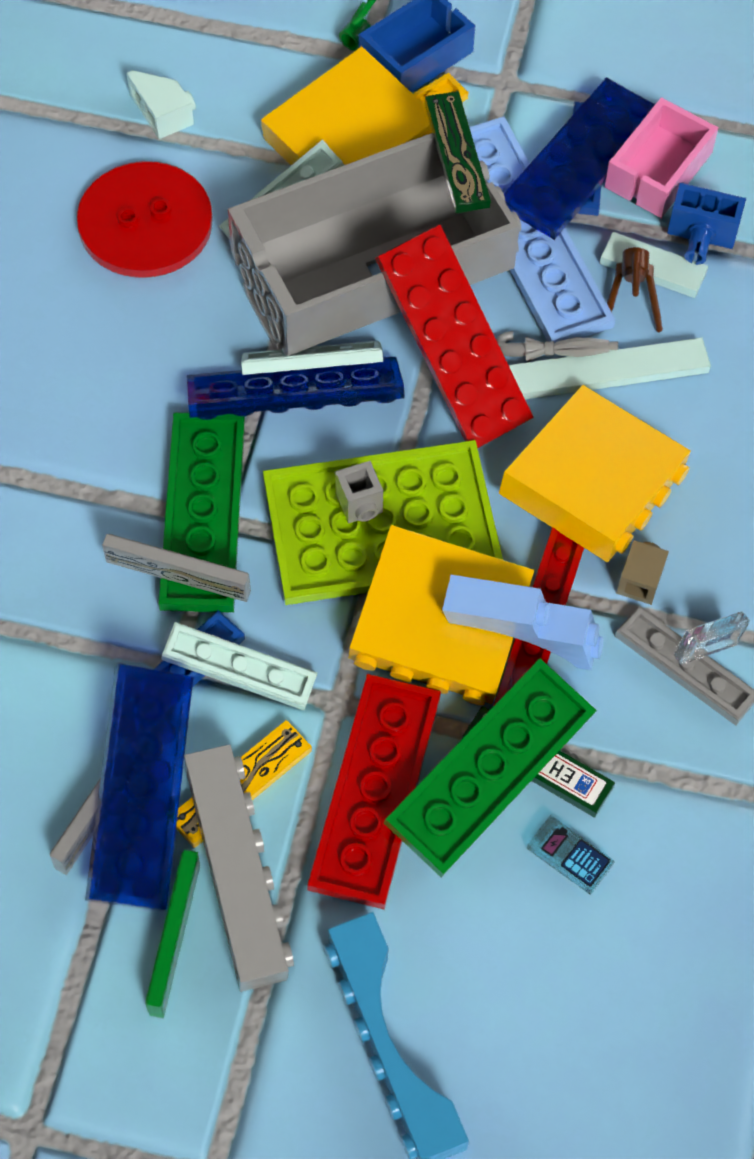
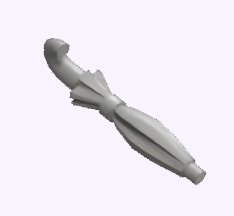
(570, 347)

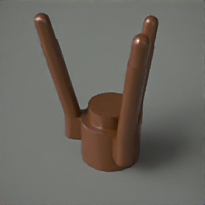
(636, 268)

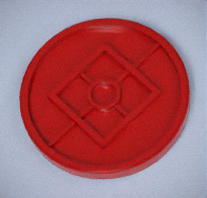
(144, 219)

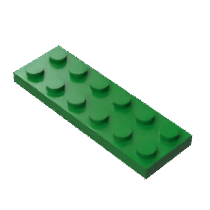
(203, 503)
(489, 767)

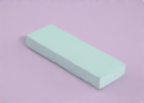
(669, 268)

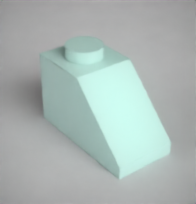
(161, 102)

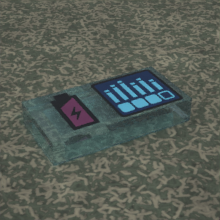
(570, 854)

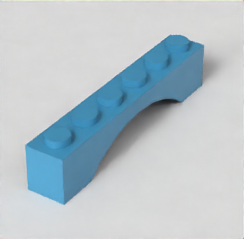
(427, 1116)

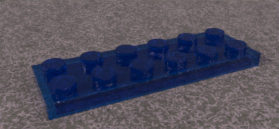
(576, 159)
(283, 390)
(139, 788)

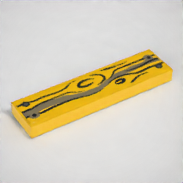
(262, 767)

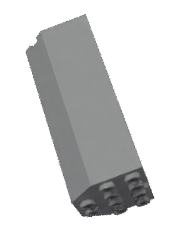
(312, 241)

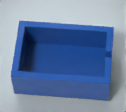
(417, 41)

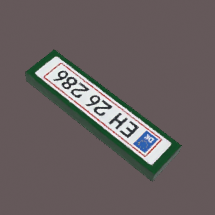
(568, 779)

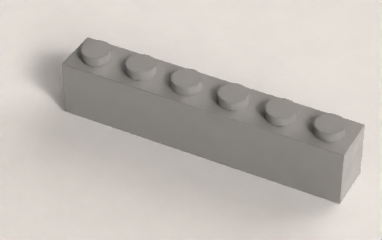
(236, 868)

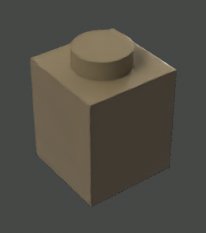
(642, 571)

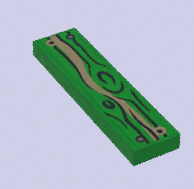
(172, 934)

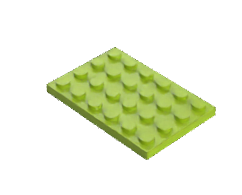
(424, 491)

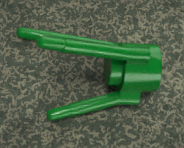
(350, 33)

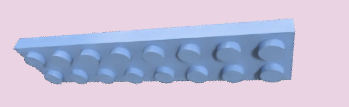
(545, 269)

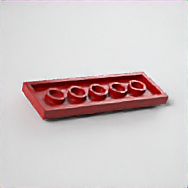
(454, 336)
(376, 775)

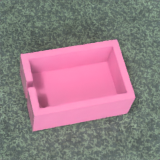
(661, 155)

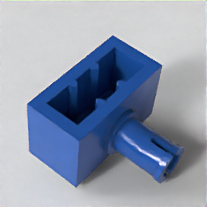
(705, 219)

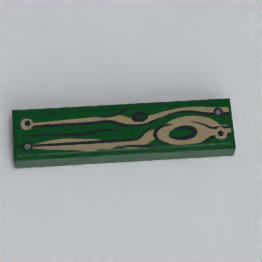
(457, 152)

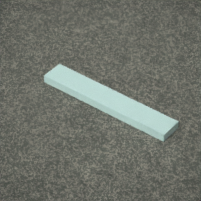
(612, 368)

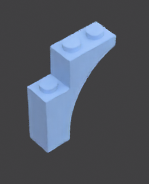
(525, 616)

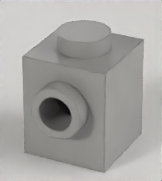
(359, 492)

